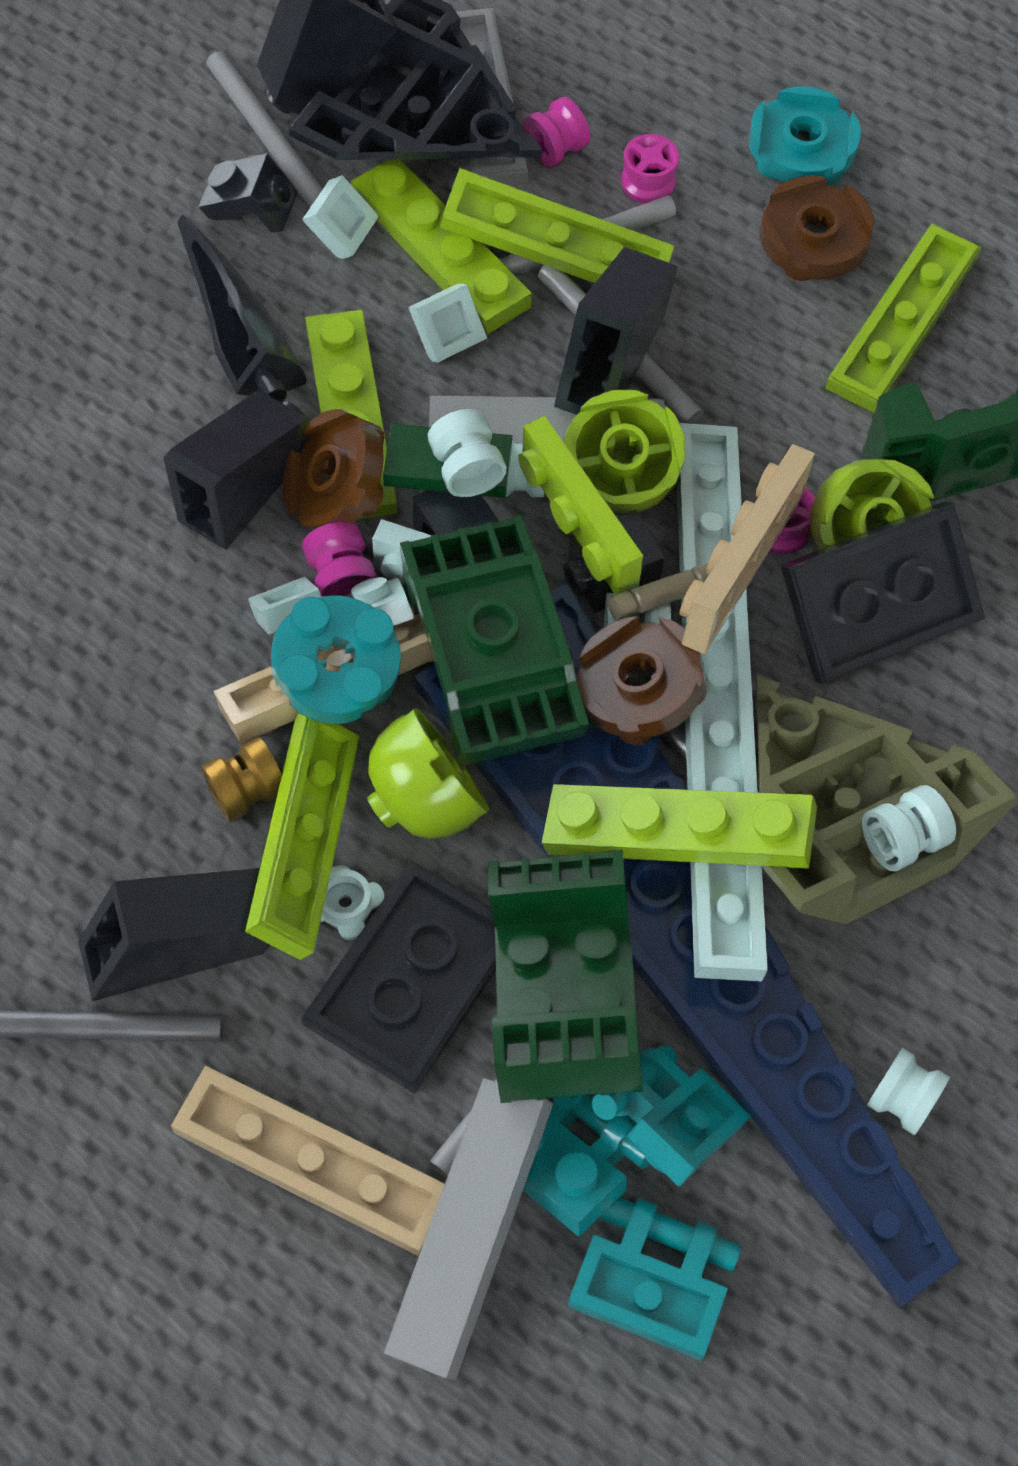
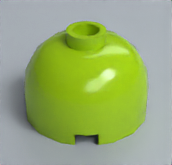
(628, 449)
(864, 498)
(421, 781)

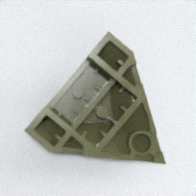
(850, 768)

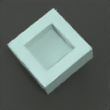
(340, 217)
(447, 322)
(387, 547)
(384, 596)
(276, 604)

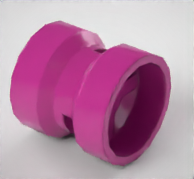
(338, 558)

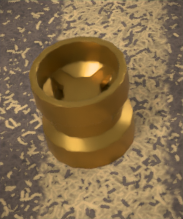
(243, 779)

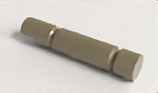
(655, 593)

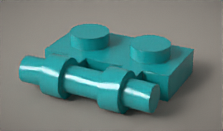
(676, 1115)
(575, 1179)
(649, 1295)

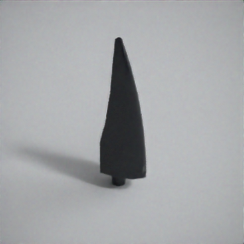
(241, 328)

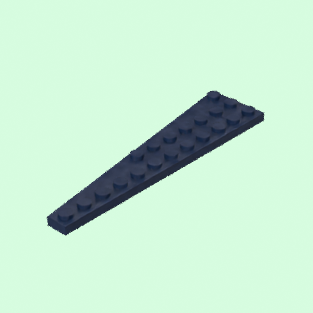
(750, 1032)

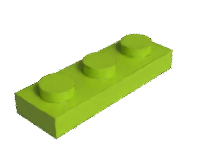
(579, 507)

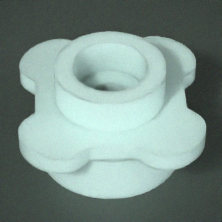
(364, 898)

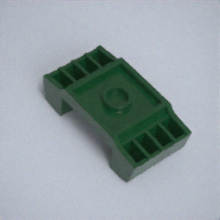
(951, 453)
(494, 640)
(563, 978)

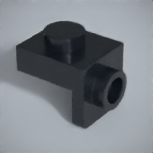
(248, 188)

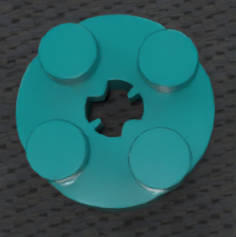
(811, 110)
(342, 623)

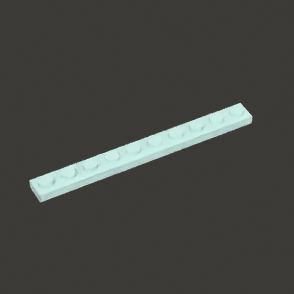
(720, 730)

